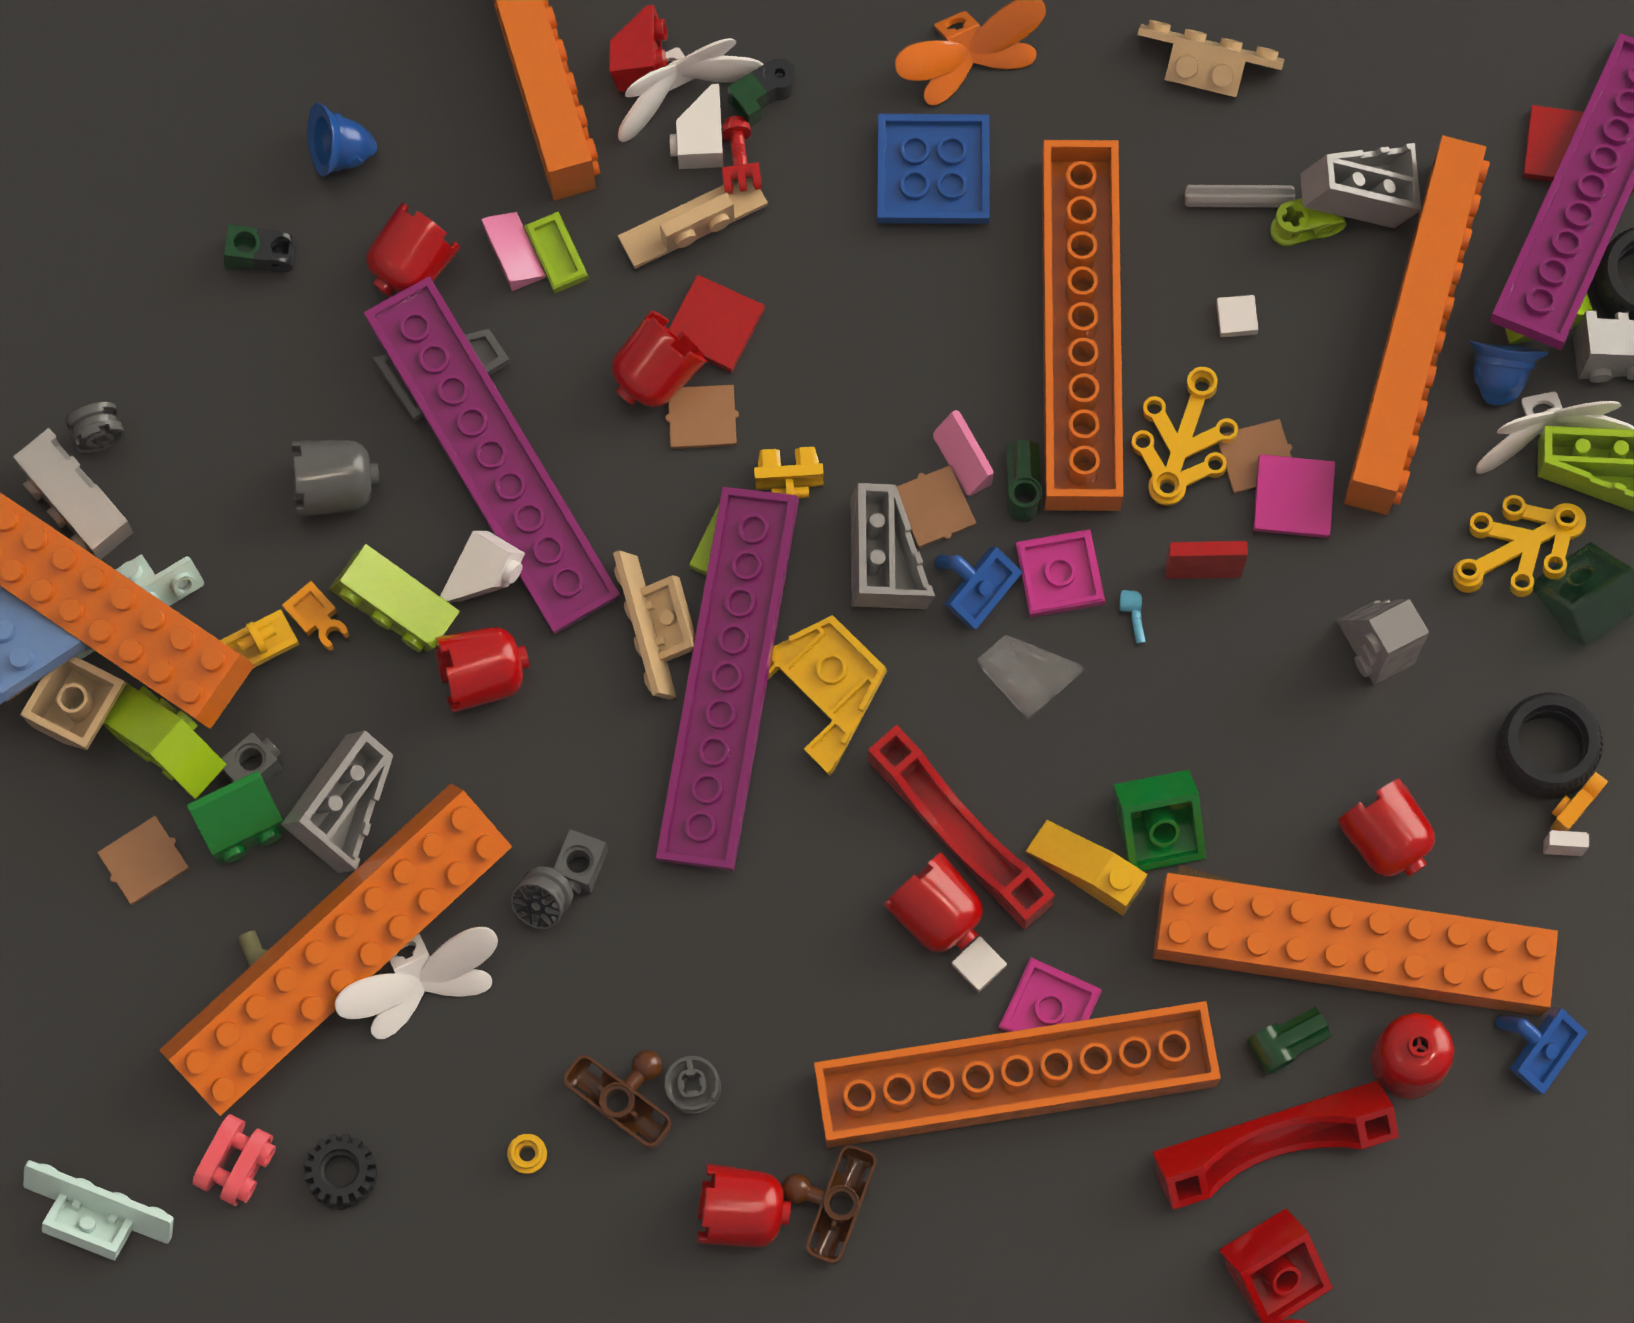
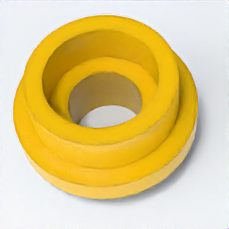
(527, 1141)

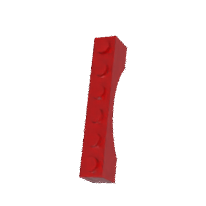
(990, 862)
(1344, 1119)

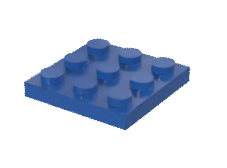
(933, 169)

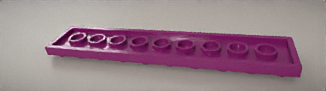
(1577, 212)
(491, 454)
(727, 679)

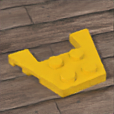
(836, 677)

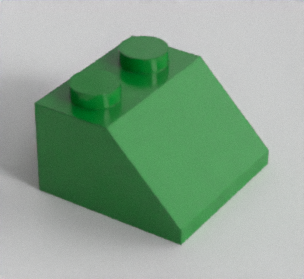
(237, 818)
(1160, 820)

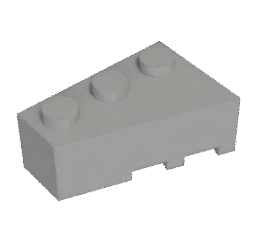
(1365, 185)
(1604, 347)
(71, 496)
(883, 553)
(1384, 637)
(340, 800)

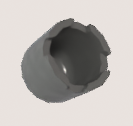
(332, 476)

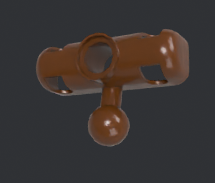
(636, 1117)
(831, 1226)

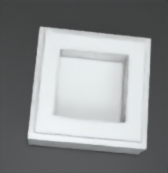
(1237, 316)
(1566, 843)
(979, 964)

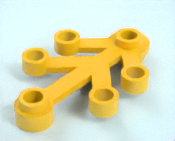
(1182, 444)
(1522, 542)

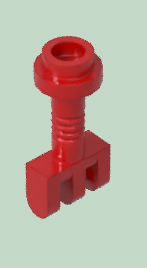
(736, 131)

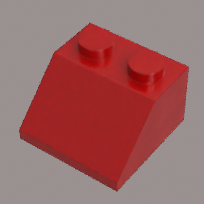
(1276, 1267)

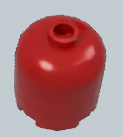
(408, 251)
(655, 362)
(480, 666)
(1390, 832)
(937, 907)
(1399, 1064)
(741, 1207)

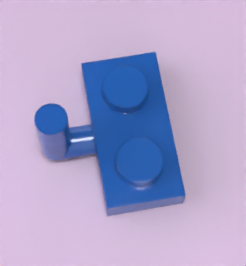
(981, 584)
(1546, 1048)

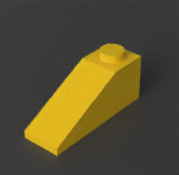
(1088, 866)

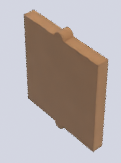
(703, 417)
(1243, 452)
(935, 506)
(143, 860)

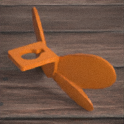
(989, 45)

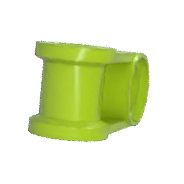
(1308, 224)

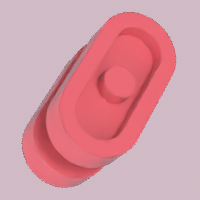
(239, 1183)

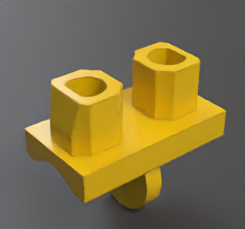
(790, 478)
(263, 638)

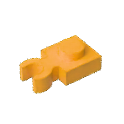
(313, 612)
(1571, 809)

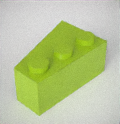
(1589, 461)
(394, 599)
(163, 737)

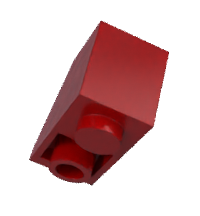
(638, 48)

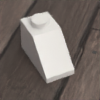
(699, 133)
(483, 567)

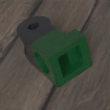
(762, 87)
(259, 249)

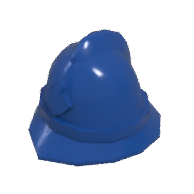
(337, 141)
(1503, 370)

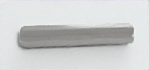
(1238, 195)

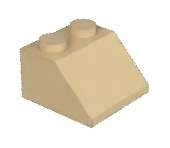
(73, 702)

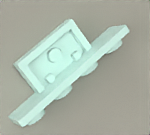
(168, 585)
(93, 1215)

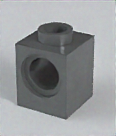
(251, 747)
(583, 846)

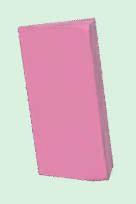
(513, 250)
(963, 454)

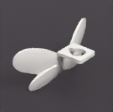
(703, 64)
(1528, 427)
(397, 994)

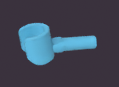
(1132, 602)

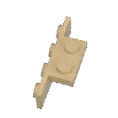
(1205, 62)
(690, 222)
(659, 622)

